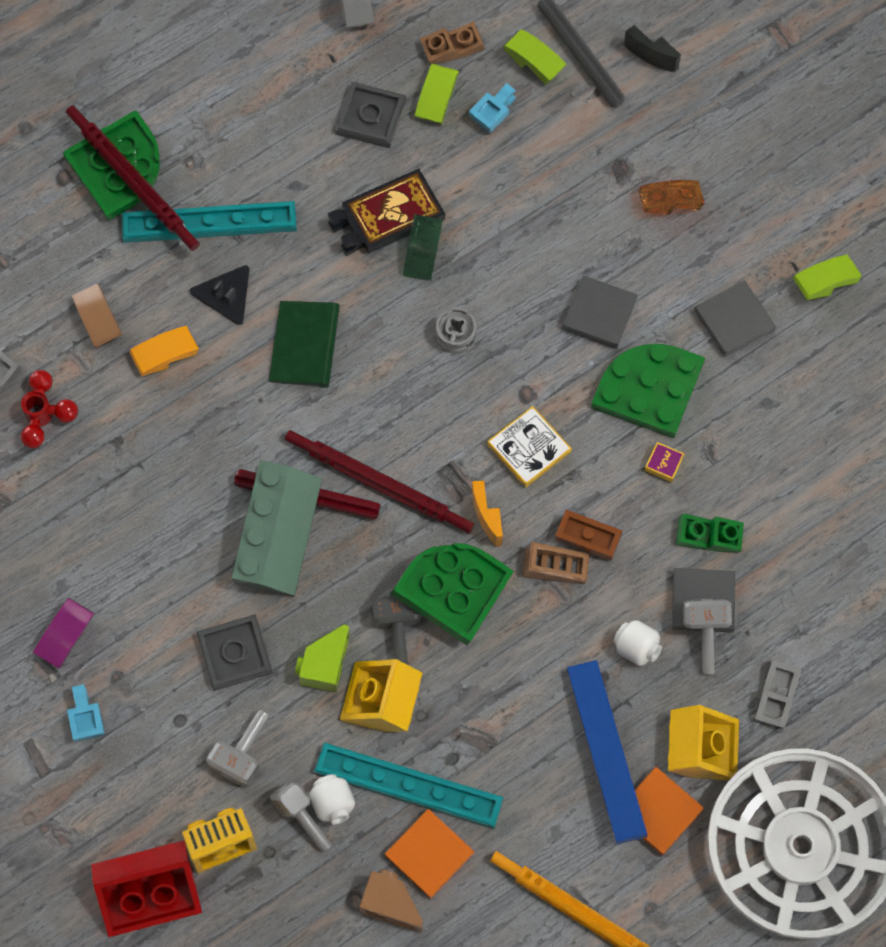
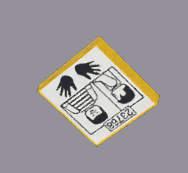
(529, 446)

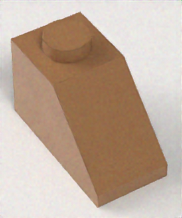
(390, 901)

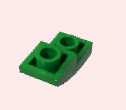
(712, 535)

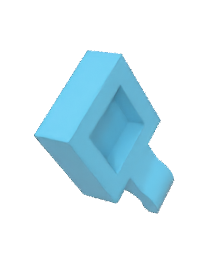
(493, 110)
(85, 718)

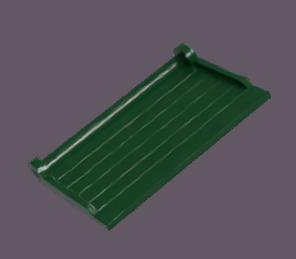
(304, 343)

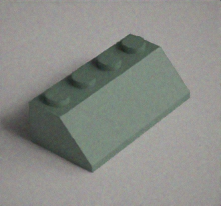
(276, 528)

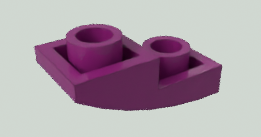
(63, 632)

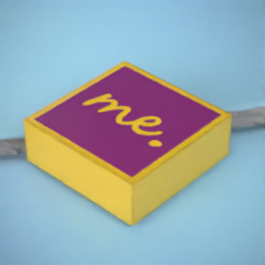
(664, 462)

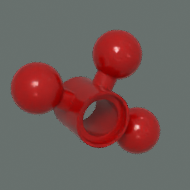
(65, 410)

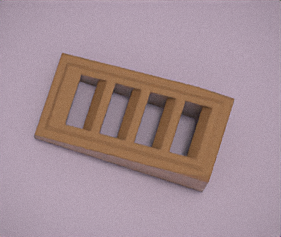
(554, 573)

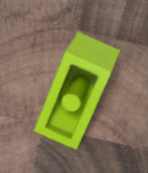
(324, 661)

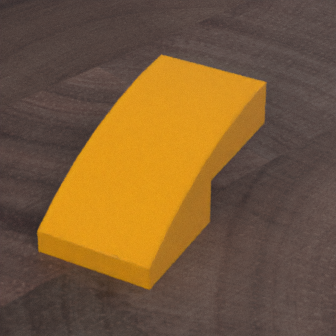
(163, 349)
(488, 518)

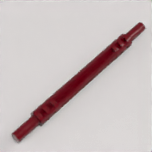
(132, 178)
(379, 481)

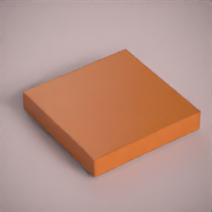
(665, 810)
(429, 853)

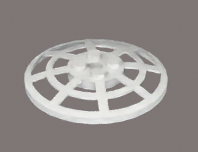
(799, 823)

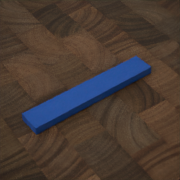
(607, 752)

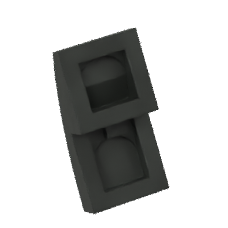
(657, 54)

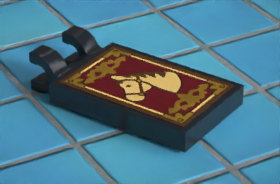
(385, 213)

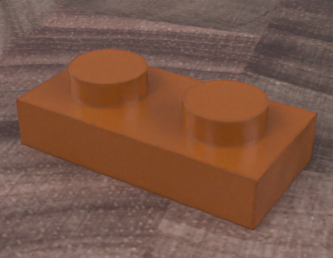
(588, 535)

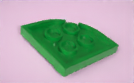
(103, 184)
(649, 386)
(453, 587)

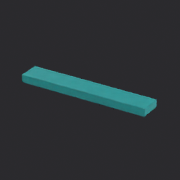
(213, 221)
(410, 785)

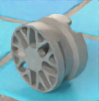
(456, 330)

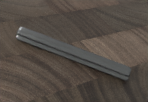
(581, 52)

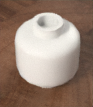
(637, 642)
(332, 799)

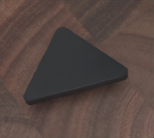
(226, 293)

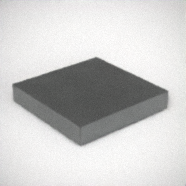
(370, 114)
(599, 311)
(734, 318)
(699, 584)
(234, 652)

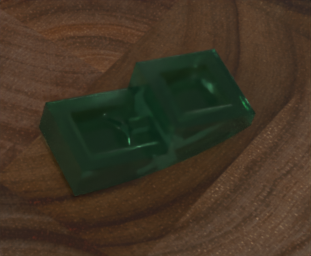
(422, 247)

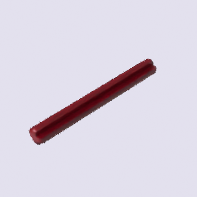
(326, 498)

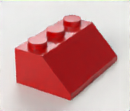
(146, 888)

